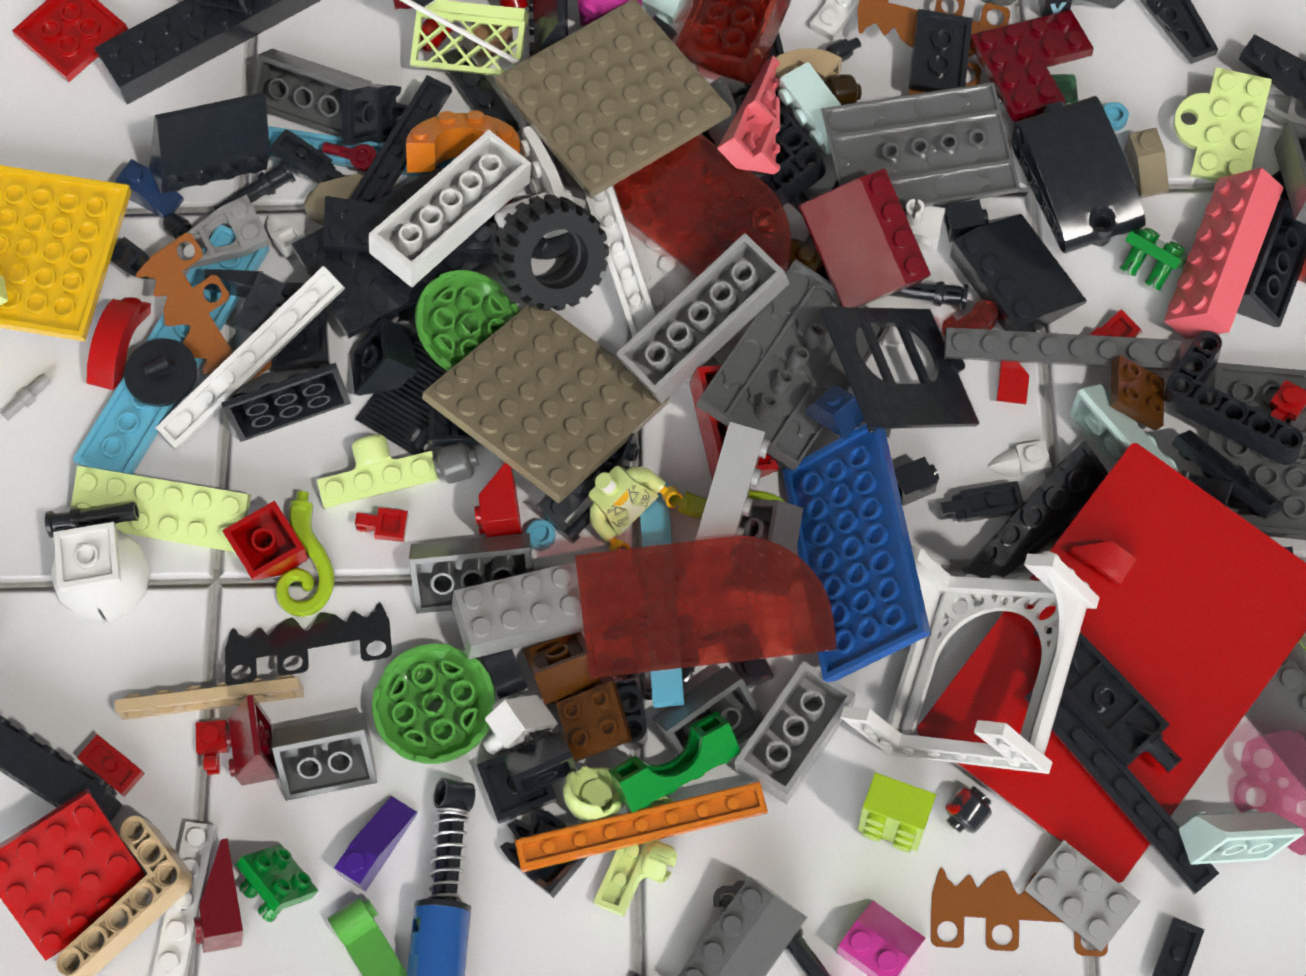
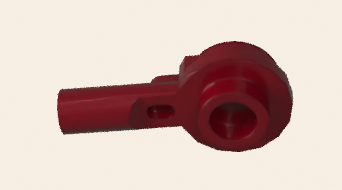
(360, 156)

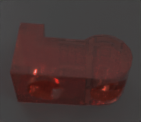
(981, 317)

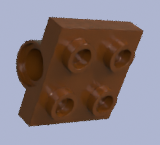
(1137, 393)
(594, 721)

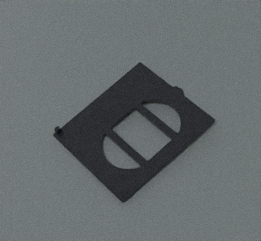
(893, 404)

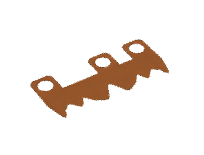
(903, 18)
(188, 304)
(994, 901)

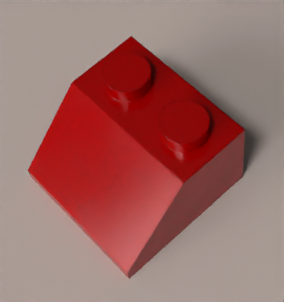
(499, 505)
(266, 543)

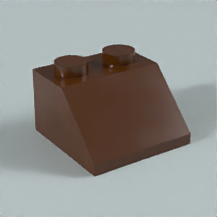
(560, 667)

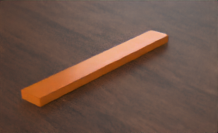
(641, 826)

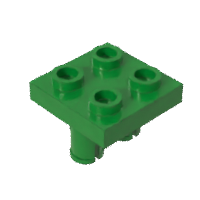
(1146, 242)
(276, 879)

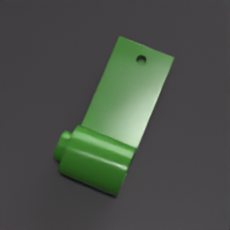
(365, 940)

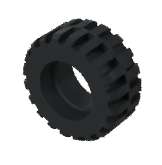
(578, 271)

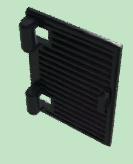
(402, 410)

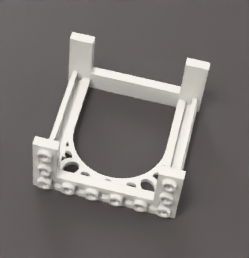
(940, 592)

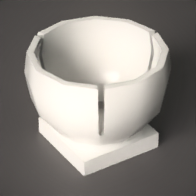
(99, 570)

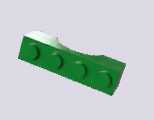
(709, 745)

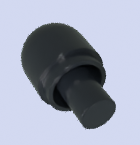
(843, 47)
(176, 225)

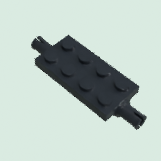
(1114, 707)

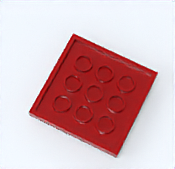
(65, 873)

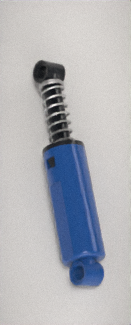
(440, 921)

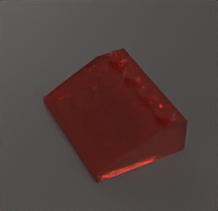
(732, 35)

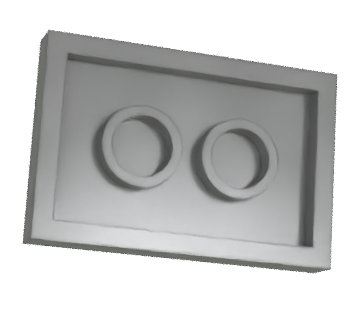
(1082, 895)

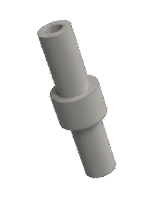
(26, 397)

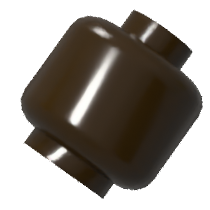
(844, 88)

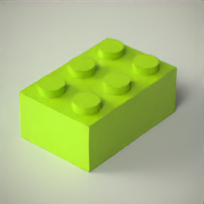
(895, 812)

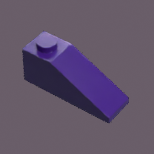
(375, 843)

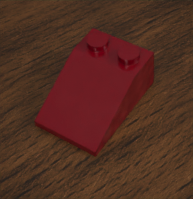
(251, 744)
(219, 912)

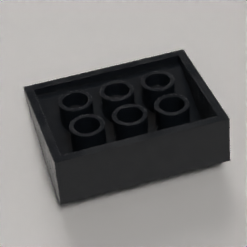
(549, 23)
(210, 142)
(1016, 273)
(286, 402)

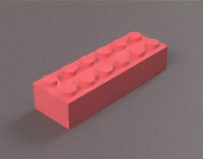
(1223, 253)

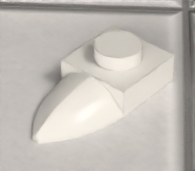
(284, 233)
(1023, 460)

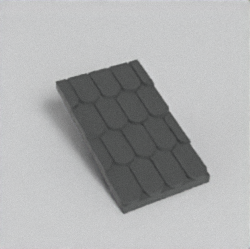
(931, 144)
(783, 367)

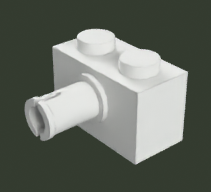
(925, 224)
(517, 722)

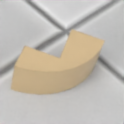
(822, 61)

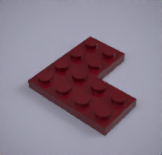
(1019, 57)

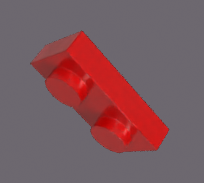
(110, 765)

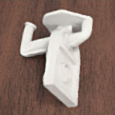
(543, 179)

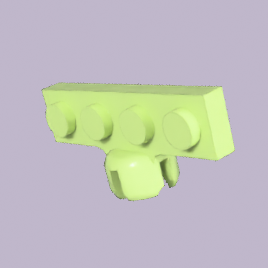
(630, 867)

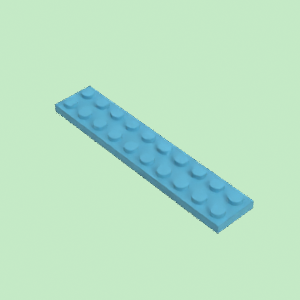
(125, 424)

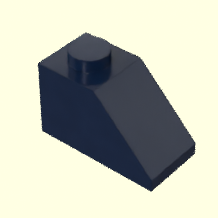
(145, 190)
(837, 411)

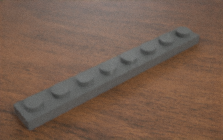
(1059, 348)

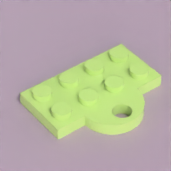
(1225, 124)

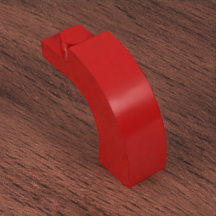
(112, 339)

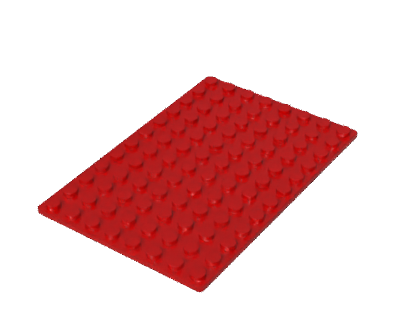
(1188, 627)

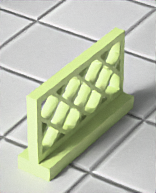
(469, 13)

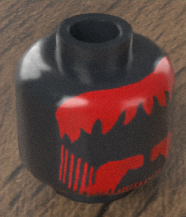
(968, 809)

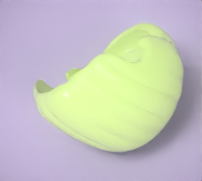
(591, 794)

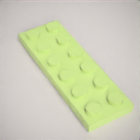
(166, 507)

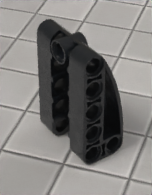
(1078, 173)

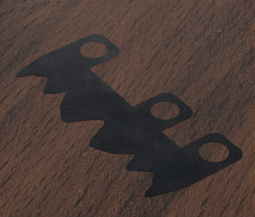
(292, 640)

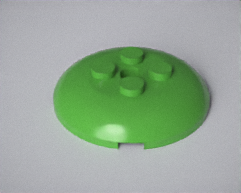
(456, 301)
(426, 676)

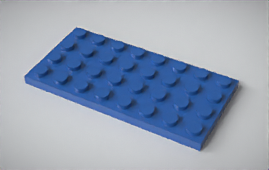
(858, 549)

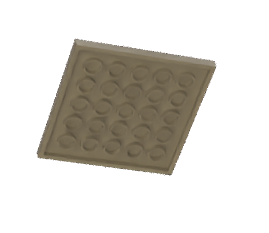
(613, 97)
(545, 400)

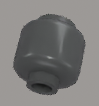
(455, 462)

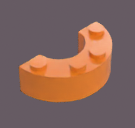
(451, 135)

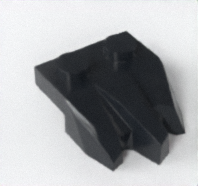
(369, 112)
(549, 878)

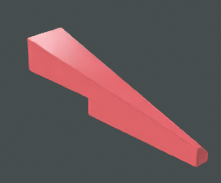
(752, 133)

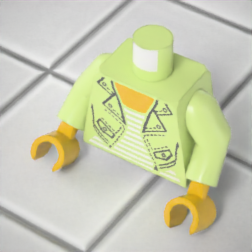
(622, 498)

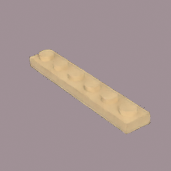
(198, 698)

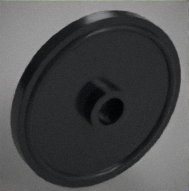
(160, 372)

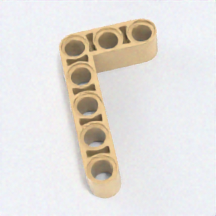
(132, 903)

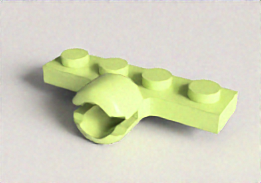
(376, 473)

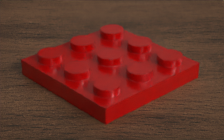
(68, 32)

